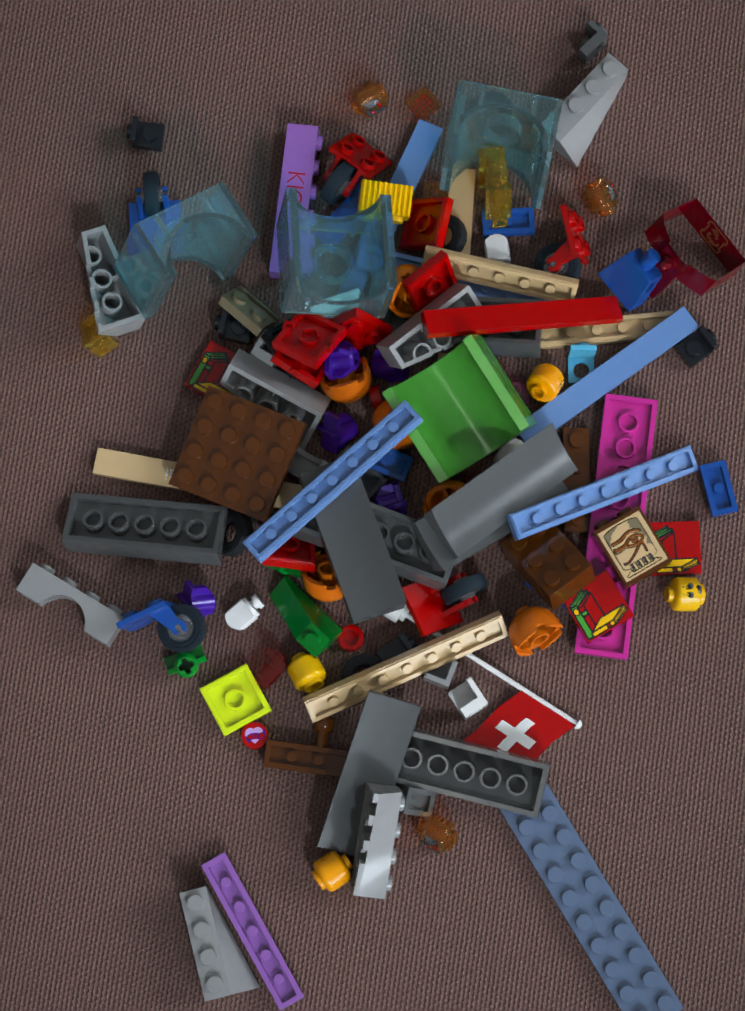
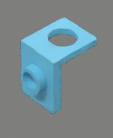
(580, 354)

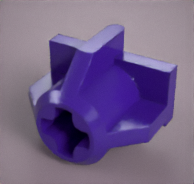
(342, 361)
(381, 369)
(337, 431)
(391, 498)
(198, 597)

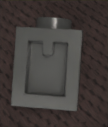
(592, 46)
(417, 800)

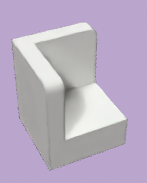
(468, 698)

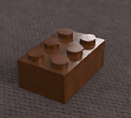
(549, 565)

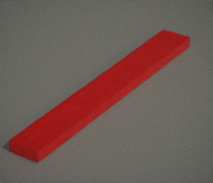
(521, 316)

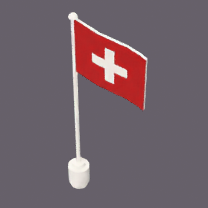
(519, 725)

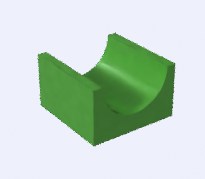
(464, 408)

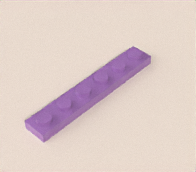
(252, 931)

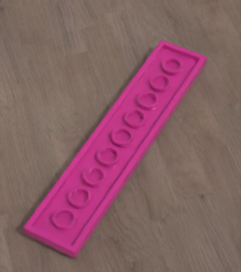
(623, 443)

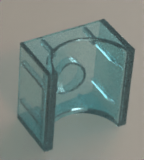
(498, 118)
(199, 229)
(335, 261)

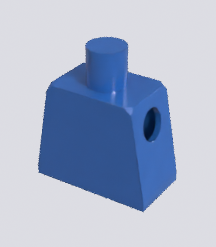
(633, 277)

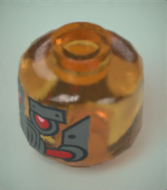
(369, 99)
(600, 197)
(437, 834)

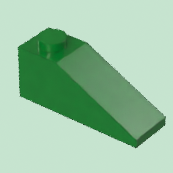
(304, 618)

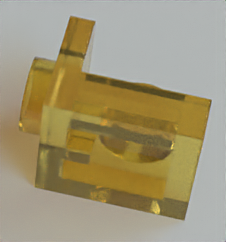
(96, 343)

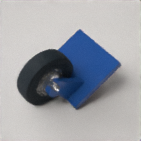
(150, 199)
(178, 627)

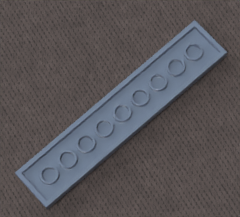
(591, 908)

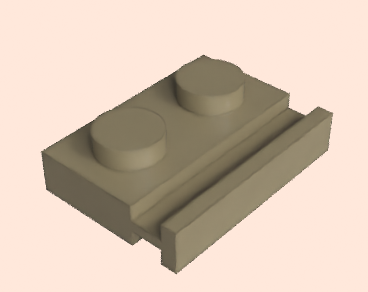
(248, 310)

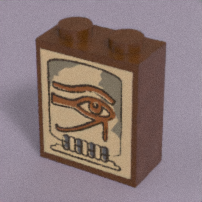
(630, 547)

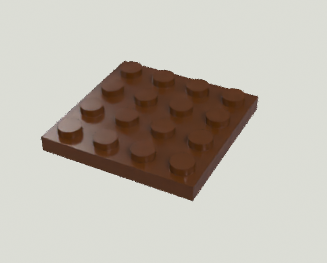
(237, 454)

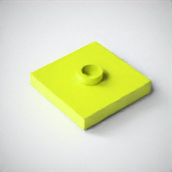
(235, 699)

